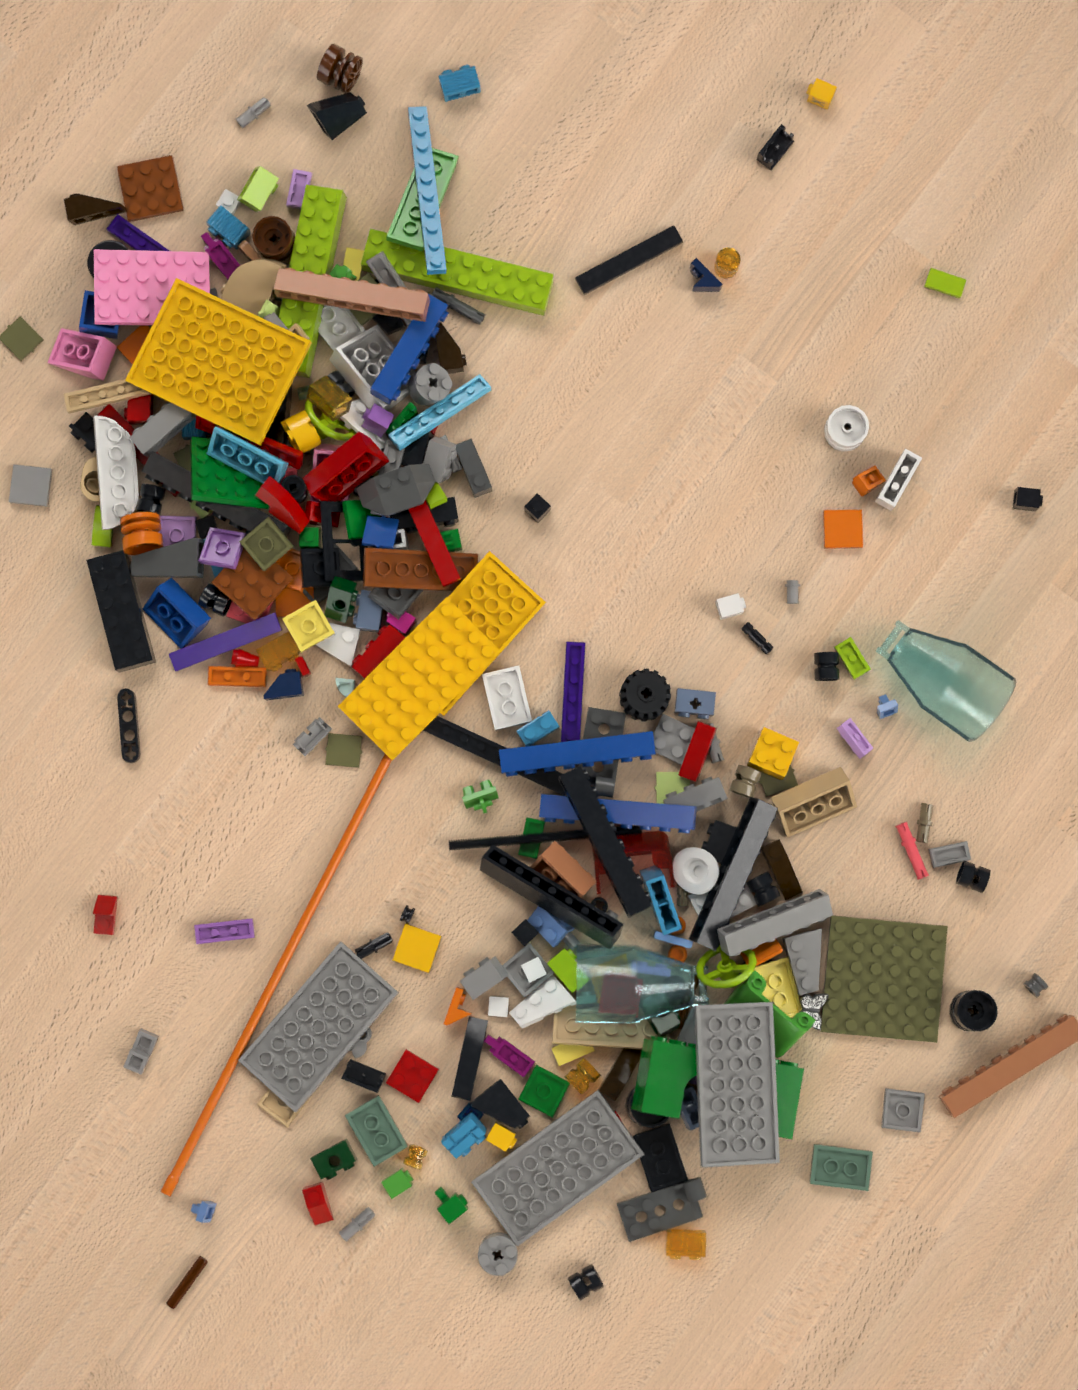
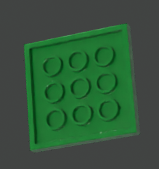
(219, 482)

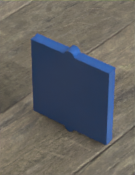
(380, 532)

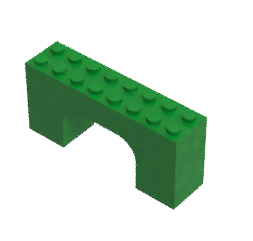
(669, 1067)

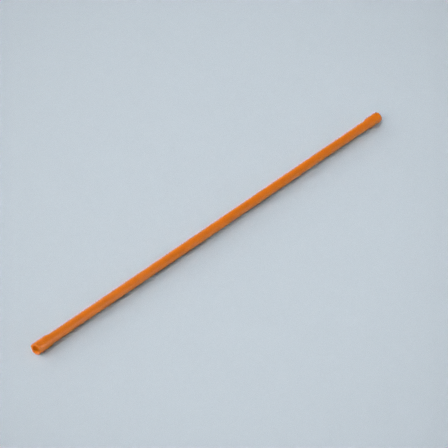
(173, 1178)

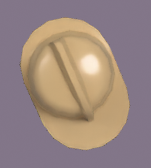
(89, 480)

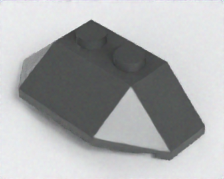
(397, 489)

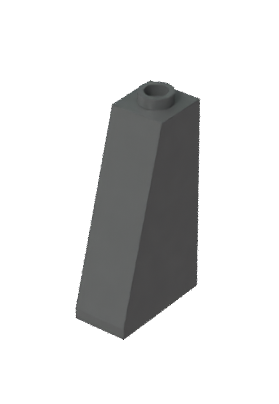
(171, 561)

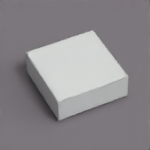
(533, 969)
(498, 1006)

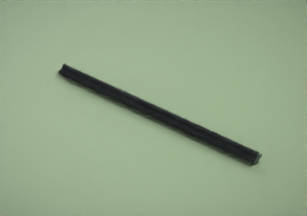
(533, 838)

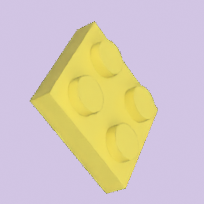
(308, 626)

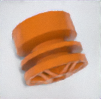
(141, 532)

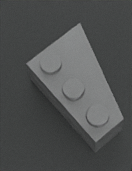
(701, 796)
(804, 958)

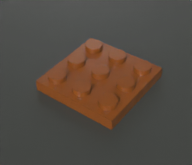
(150, 188)
(251, 586)

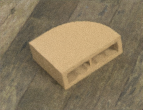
(252, 284)

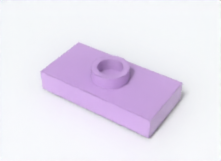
(297, 188)

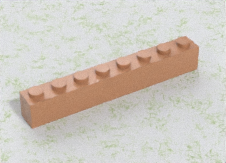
(352, 294)
(1010, 1066)

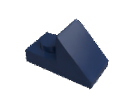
(707, 281)

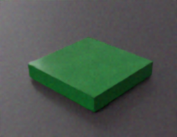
(355, 518)
(544, 1091)

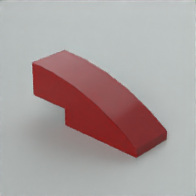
(282, 505)

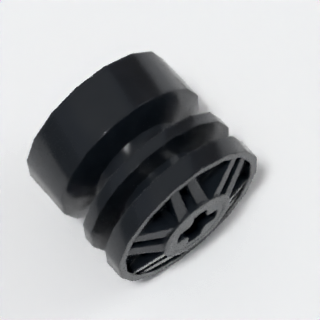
(984, 1010)

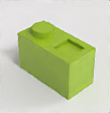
(258, 188)
(565, 968)

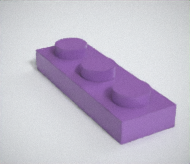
(224, 931)

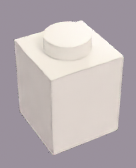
(730, 606)

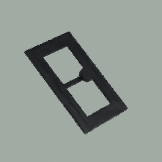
(326, 508)

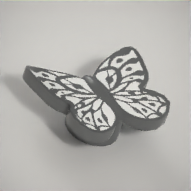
(812, 1006)

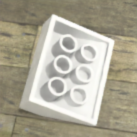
(362, 361)

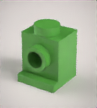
(342, 271)

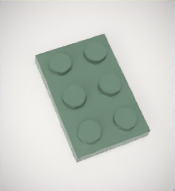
(376, 1130)
(841, 1167)

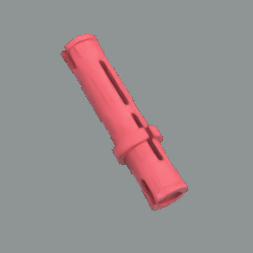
(908, 842)

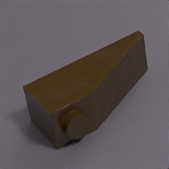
(86, 208)
(449, 352)
(781, 869)
(620, 1072)

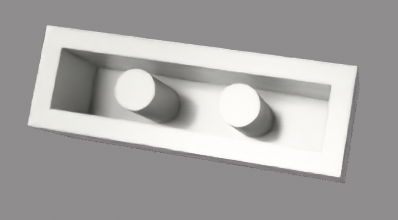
(898, 479)

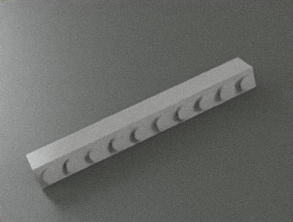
(170, 419)

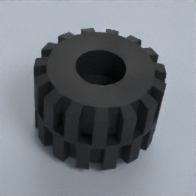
(634, 701)

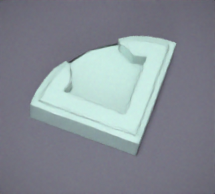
(345, 686)

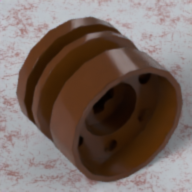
(339, 68)
(265, 233)

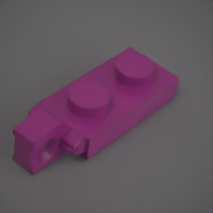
(220, 255)
(509, 1055)

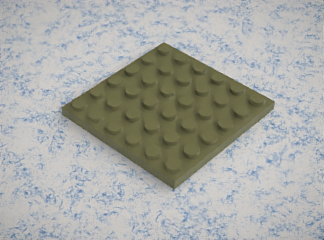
(884, 978)

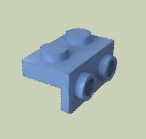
(549, 926)

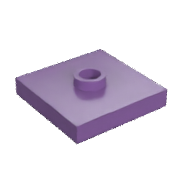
(222, 548)

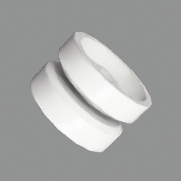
(845, 439)

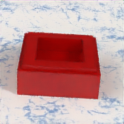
(303, 666)

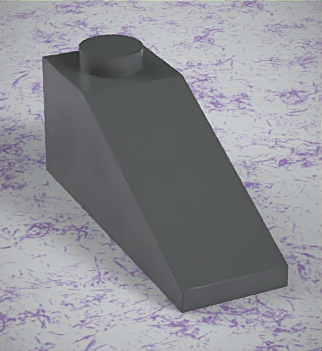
(473, 468)

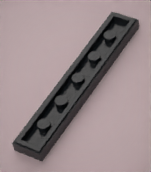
(629, 260)

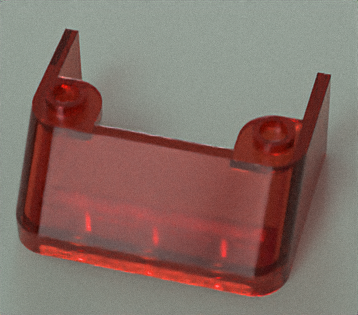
(647, 843)

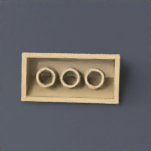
(814, 801)

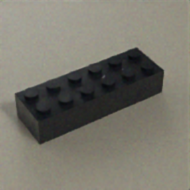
(121, 611)

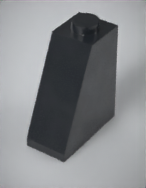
(337, 113)
(501, 1105)

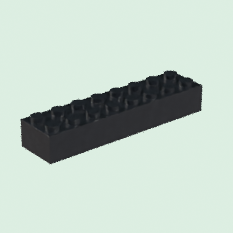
(178, 479)

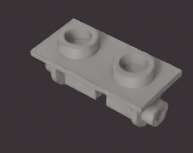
(318, 730)

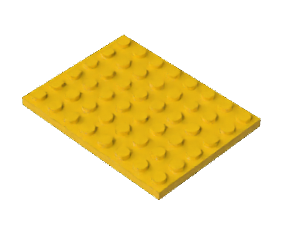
(218, 361)

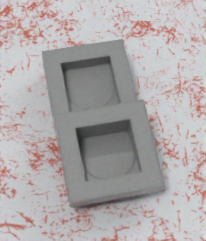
(141, 1051)

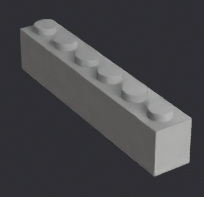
(774, 922)

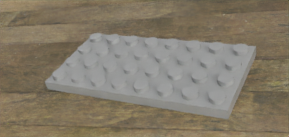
(318, 1026)
(736, 1084)
(557, 1167)

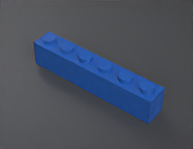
(407, 352)

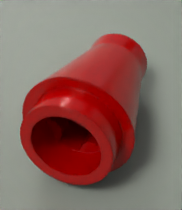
(244, 659)

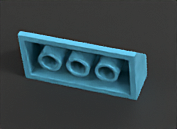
(245, 456)

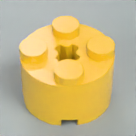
(301, 432)

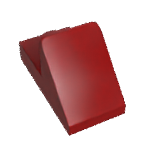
(314, 515)
(105, 914)

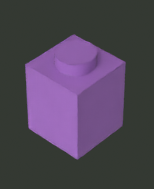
(377, 420)

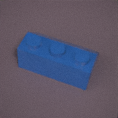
(176, 613)

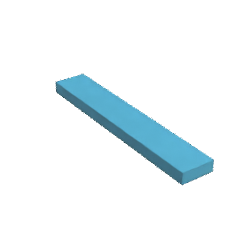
(439, 412)

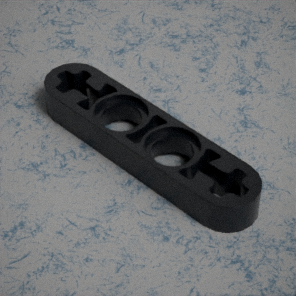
(131, 725)

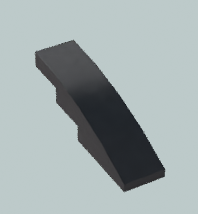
(469, 1058)

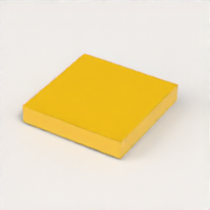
(416, 948)

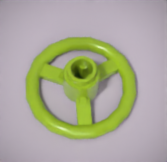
(326, 427)
(726, 969)

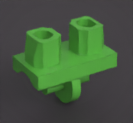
(480, 799)

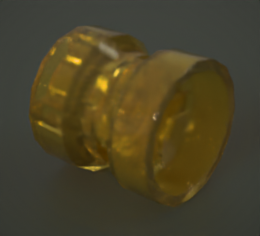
(415, 1156)

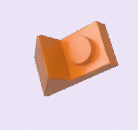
(868, 480)
(455, 1013)

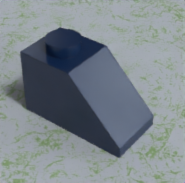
(286, 686)

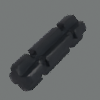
(757, 638)

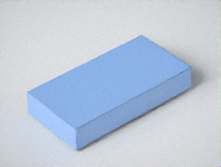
(673, 939)

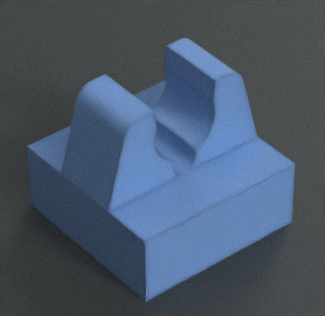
(886, 707)
(204, 1211)

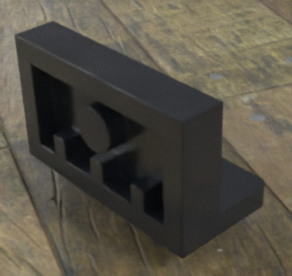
(85, 429)

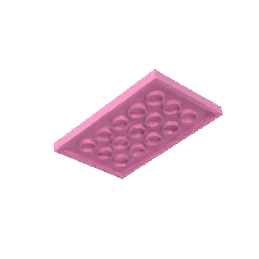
(135, 283)

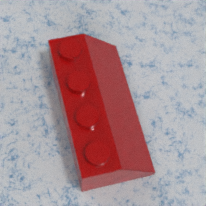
(345, 469)

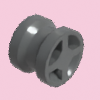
(1035, 985)

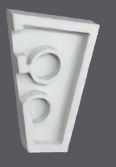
(342, 643)
(543, 1001)

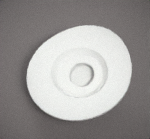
(695, 870)

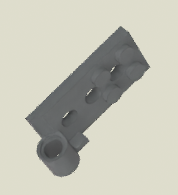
(604, 780)
(689, 1191)

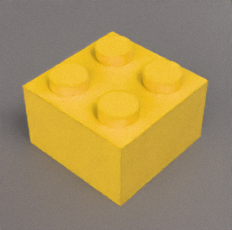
(772, 753)

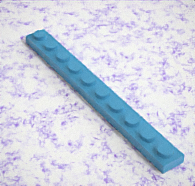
(427, 190)

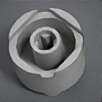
(438, 380)
(500, 1265)

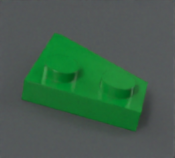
(407, 414)

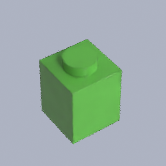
(397, 1182)

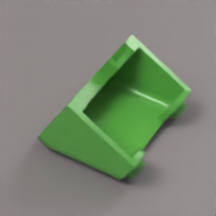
(786, 1030)

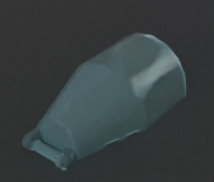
(949, 680)
(632, 984)

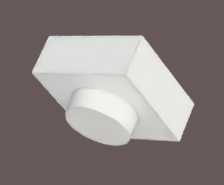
(229, 201)

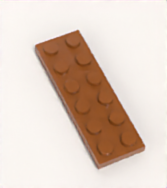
(410, 569)

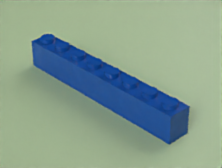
(577, 752)
(625, 813)

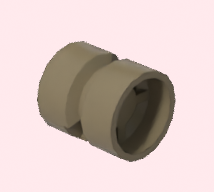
(745, 781)

